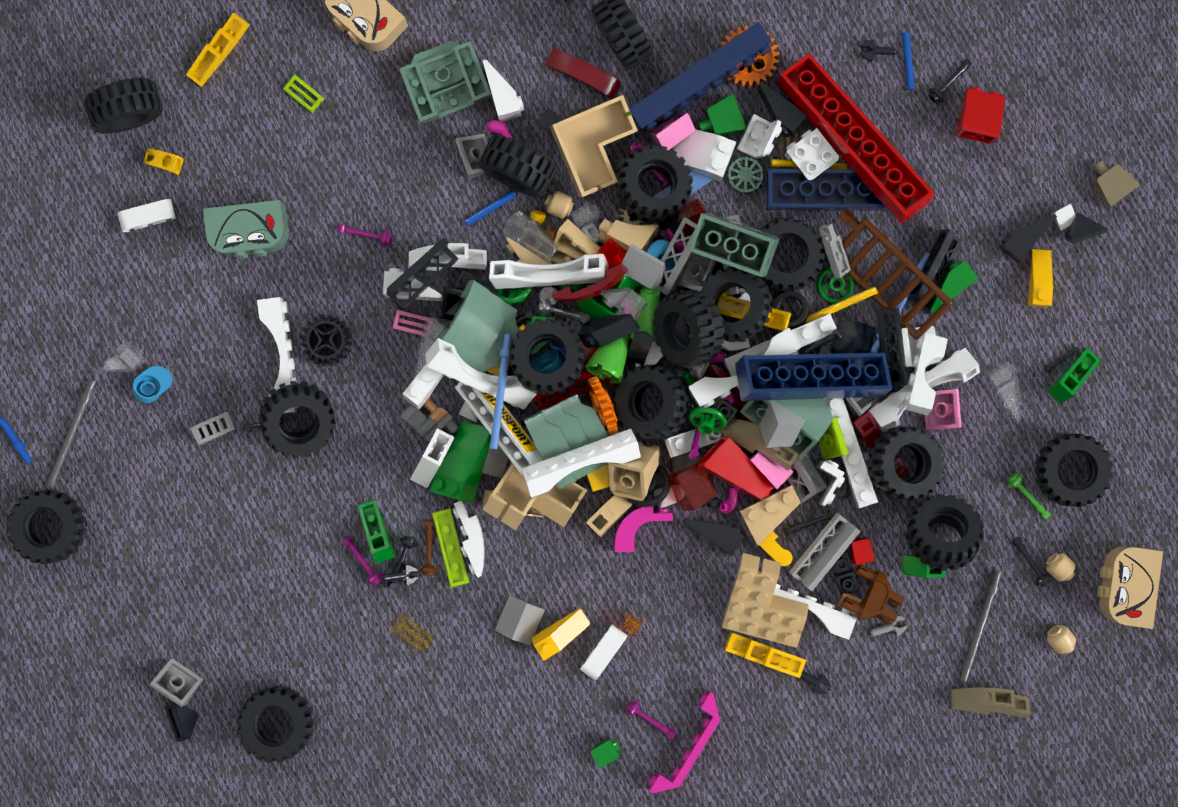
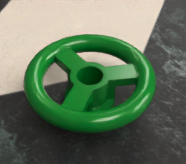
(845, 294)
(516, 296)
(706, 422)

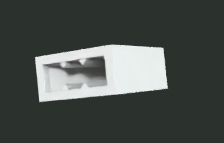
(432, 458)

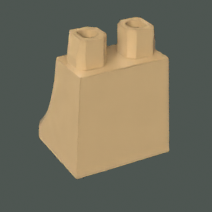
(628, 234)
(634, 477)

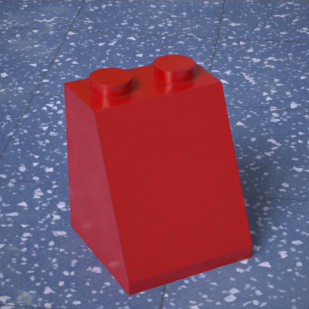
(980, 115)

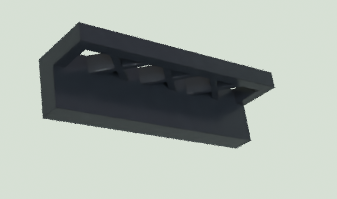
(933, 263)
(415, 271)
(888, 345)

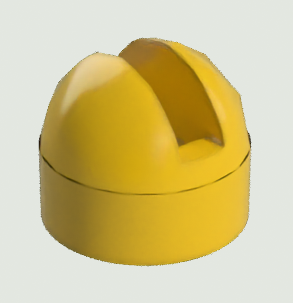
(538, 216)

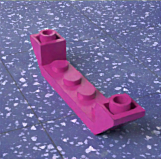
(661, 782)

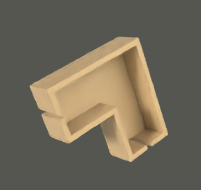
(582, 143)
(513, 501)
(757, 611)

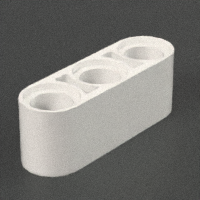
(146, 214)
(603, 652)

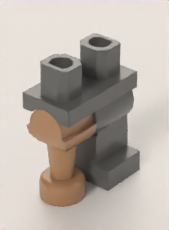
(428, 425)

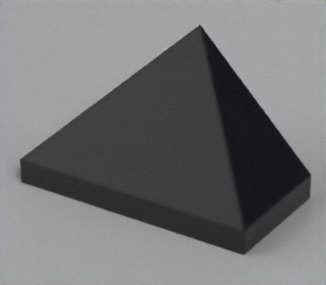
(1083, 228)
(451, 303)
(181, 720)

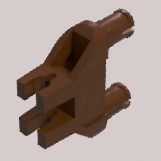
(875, 599)

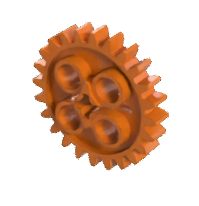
(756, 74)
(603, 405)

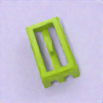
(315, 103)

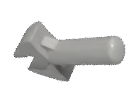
(889, 627)

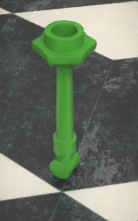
(1015, 481)

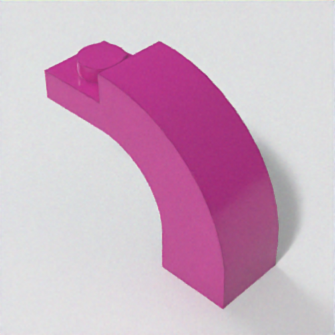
(627, 529)

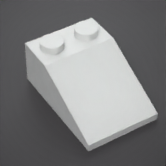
(504, 96)
(706, 153)
(394, 273)

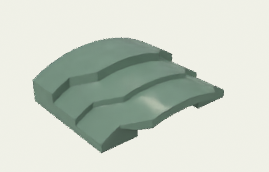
(445, 80)
(480, 327)
(566, 428)

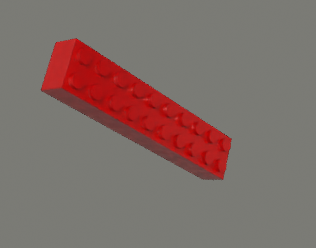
(855, 138)

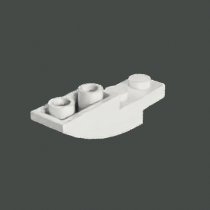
(467, 257)
(682, 443)
(474, 545)

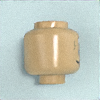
(559, 204)
(1060, 567)
(1061, 639)

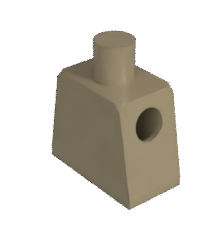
(1113, 183)

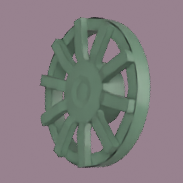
(745, 174)

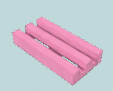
(398, 319)

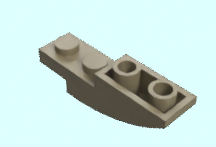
(750, 437)
(990, 700)

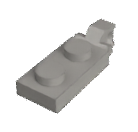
(834, 250)

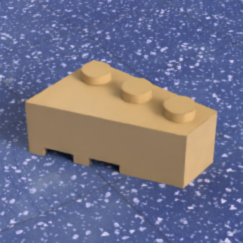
(572, 244)
(768, 513)

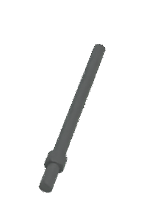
(85, 399)
(991, 590)

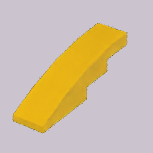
(218, 49)
(738, 308)
(765, 655)

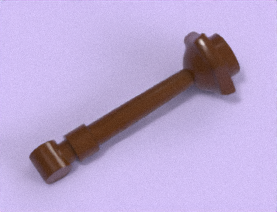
(428, 569)

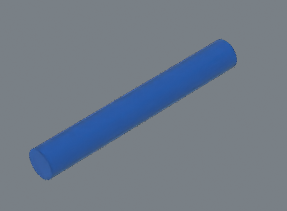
(908, 61)
(491, 207)

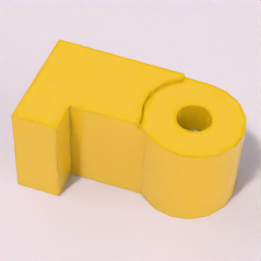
(163, 161)
(775, 551)

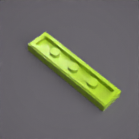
(450, 547)

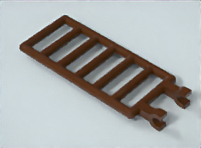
(857, 227)

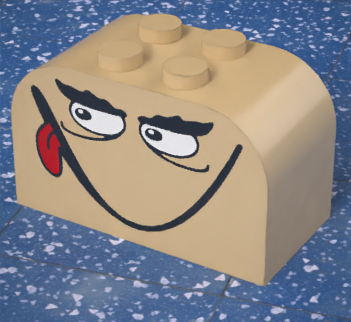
(368, 22)
(1130, 586)

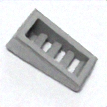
(195, 429)

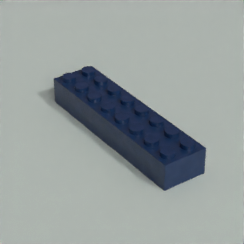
(701, 77)
(827, 192)
(813, 376)

